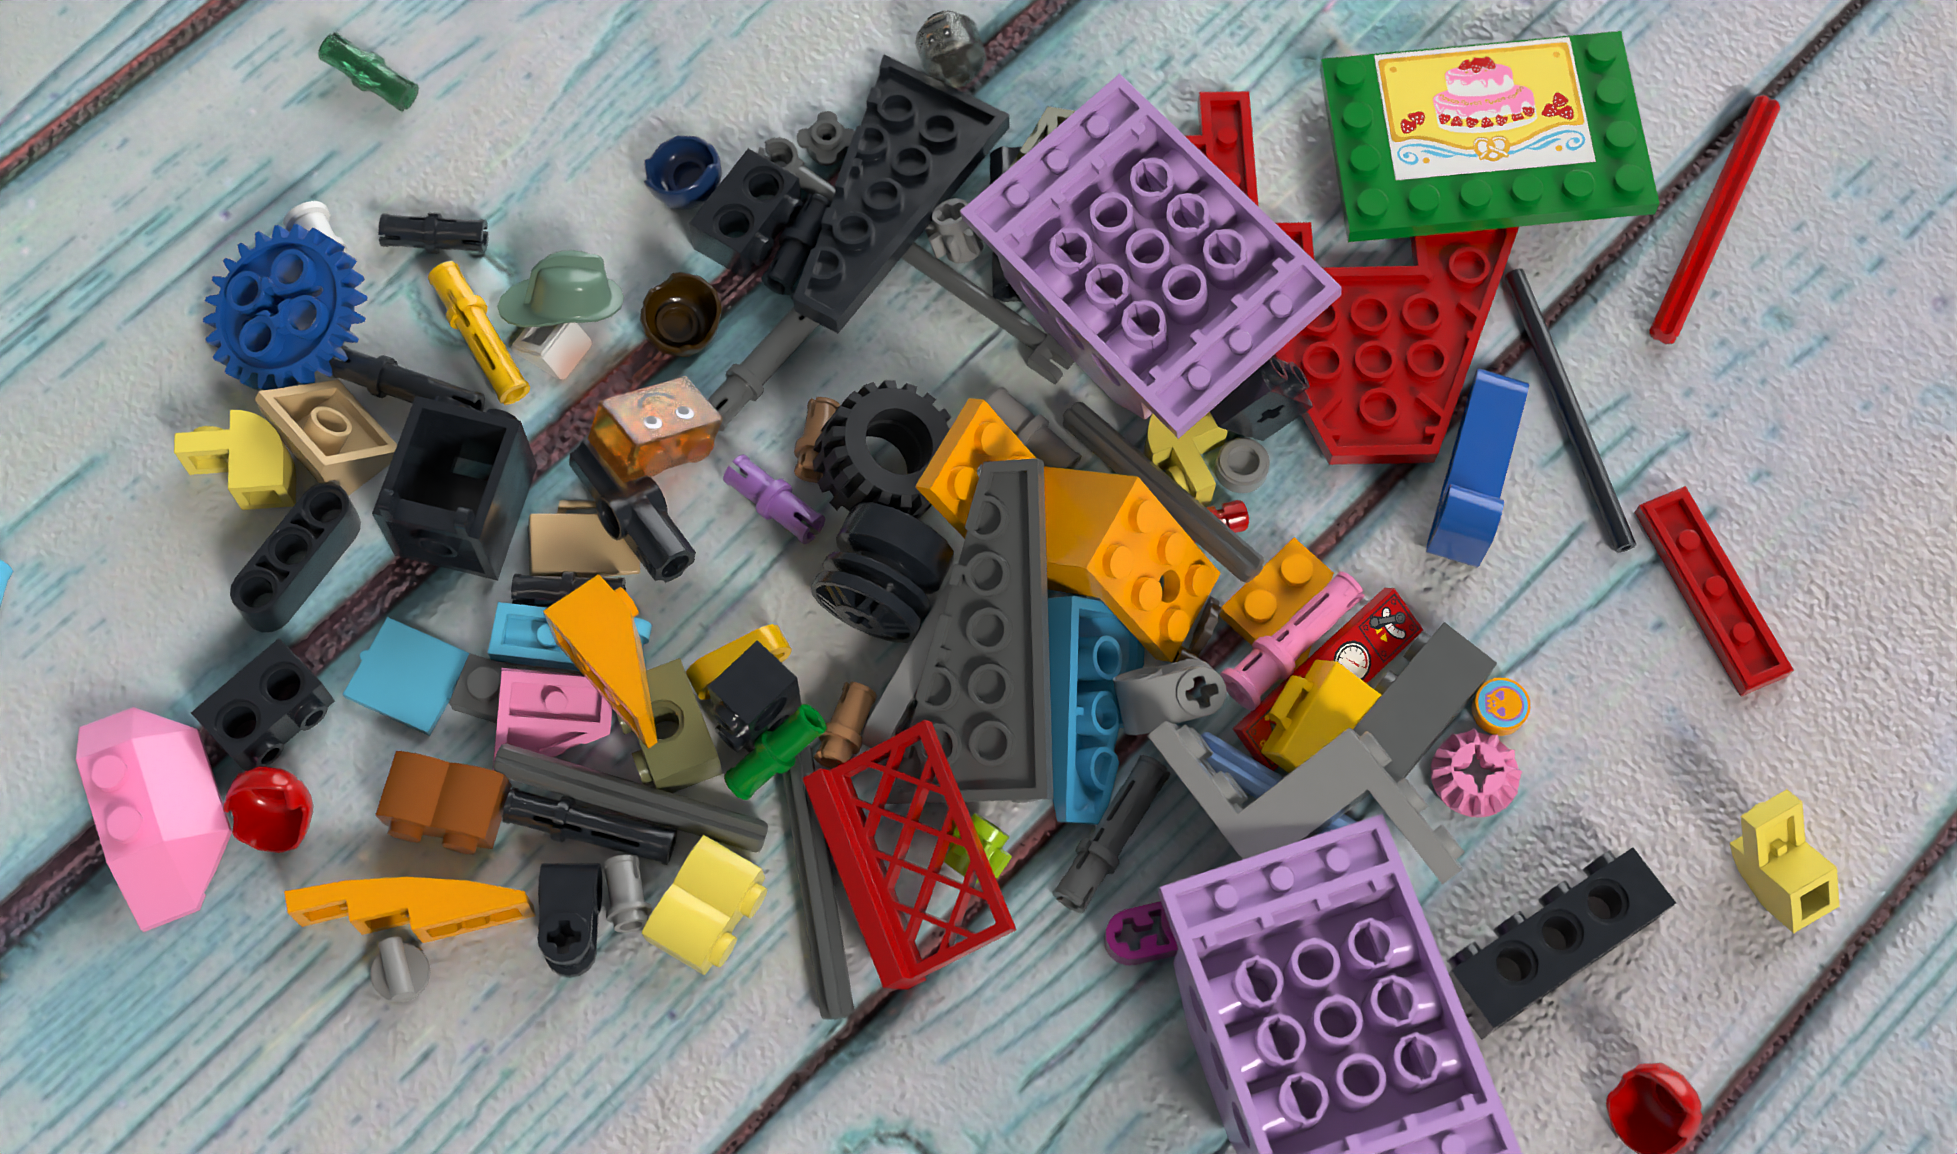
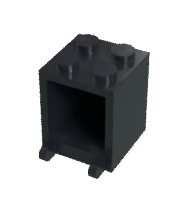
(450, 516)

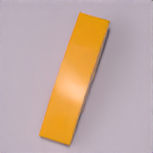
(429, 905)

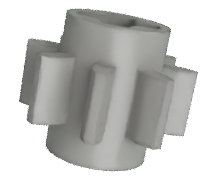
(951, 235)

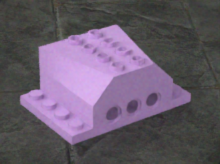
(1147, 259)
(1329, 1005)

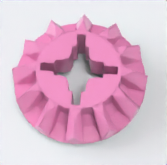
(1458, 789)

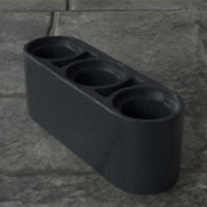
(295, 582)

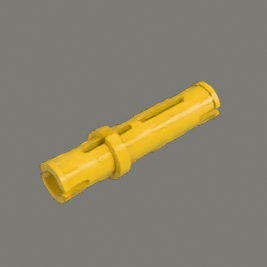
(469, 316)

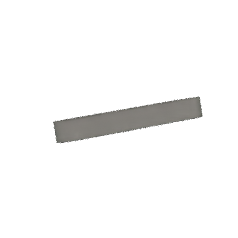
(898, 703)

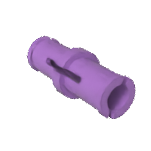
(774, 499)

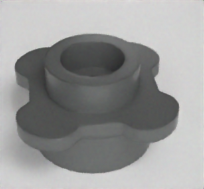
(826, 151)

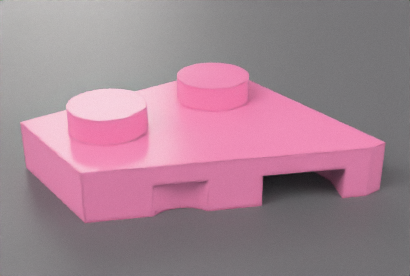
(549, 711)

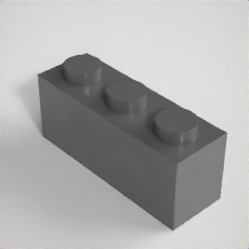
(1424, 697)

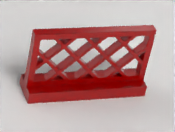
(873, 886)

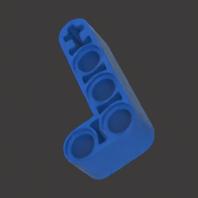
(1477, 469)

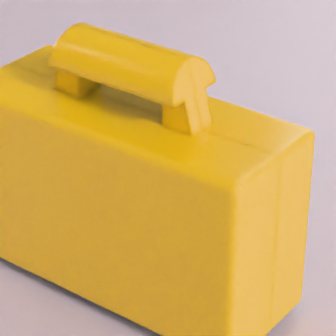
(1316, 712)

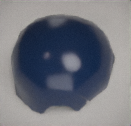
(683, 172)

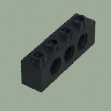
(1634, 902)

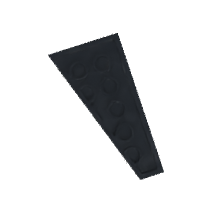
(901, 164)

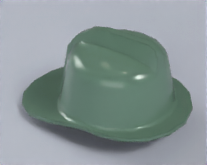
(562, 290)

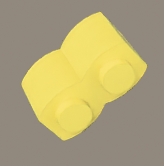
(705, 905)

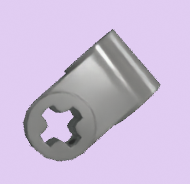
(1160, 695)

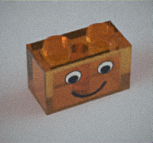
(654, 429)

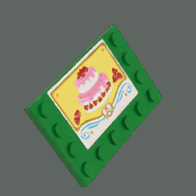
(1487, 136)

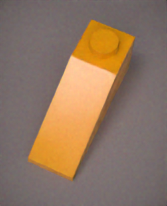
(603, 642)

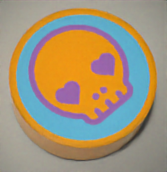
(1500, 706)

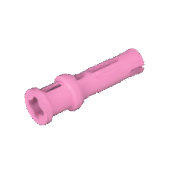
(1276, 655)

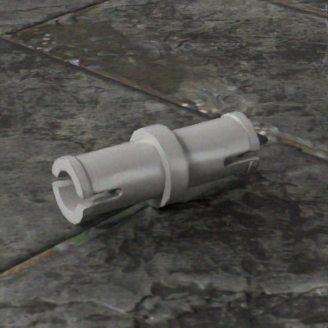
(1033, 431)

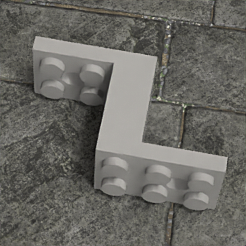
(1307, 797)

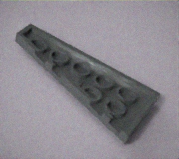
(990, 650)

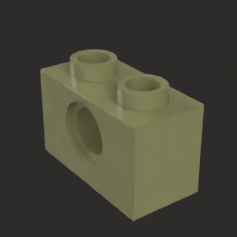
(690, 752)

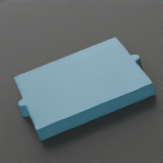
(407, 676)

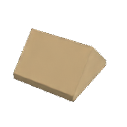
(328, 432)

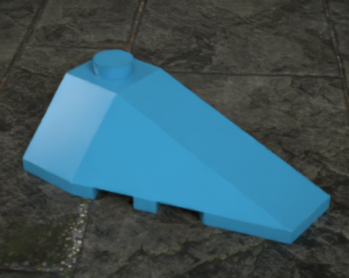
(1085, 655)

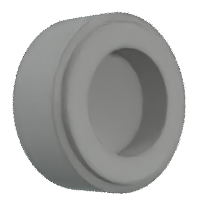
(1242, 465)

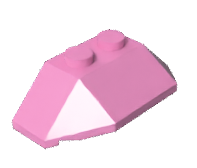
(154, 811)

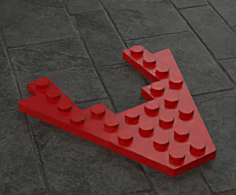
(1397, 339)

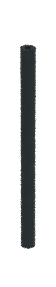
(1570, 411)

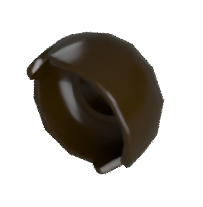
(681, 315)

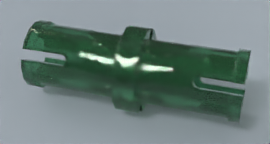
(368, 71)

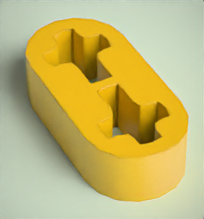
(713, 664)

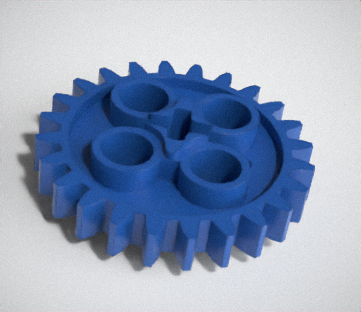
(268, 303)

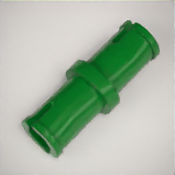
(775, 752)

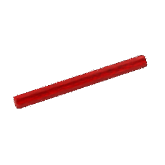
(1714, 220)

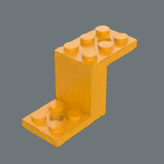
(1101, 532)

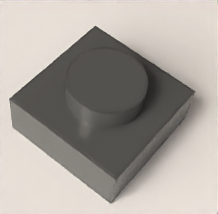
(478, 688)

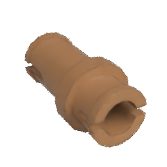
(817, 415)
(844, 730)

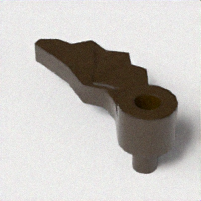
(1202, 633)

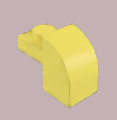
(252, 454)
(1182, 456)
(1781, 866)

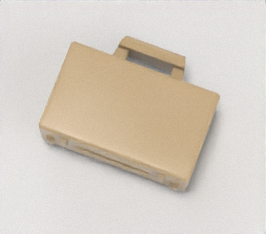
(576, 545)

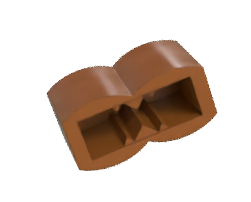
(443, 801)

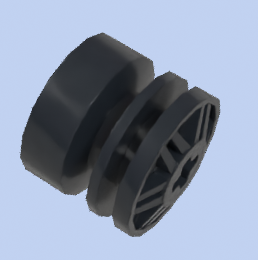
(883, 572)

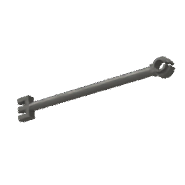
(1044, 345)

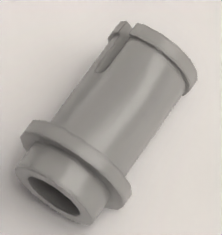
(626, 896)

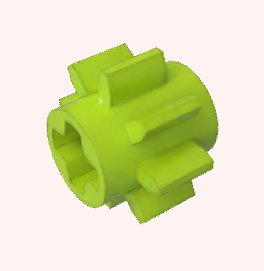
(992, 840)

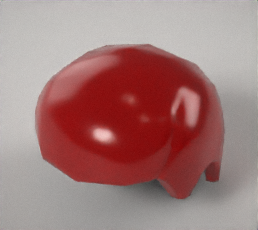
(269, 809)
(1654, 1109)

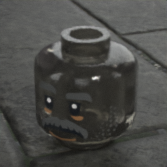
(950, 48)

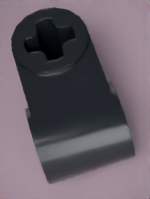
(569, 907)

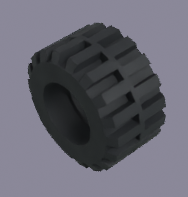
(884, 413)

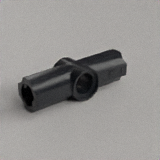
(634, 513)

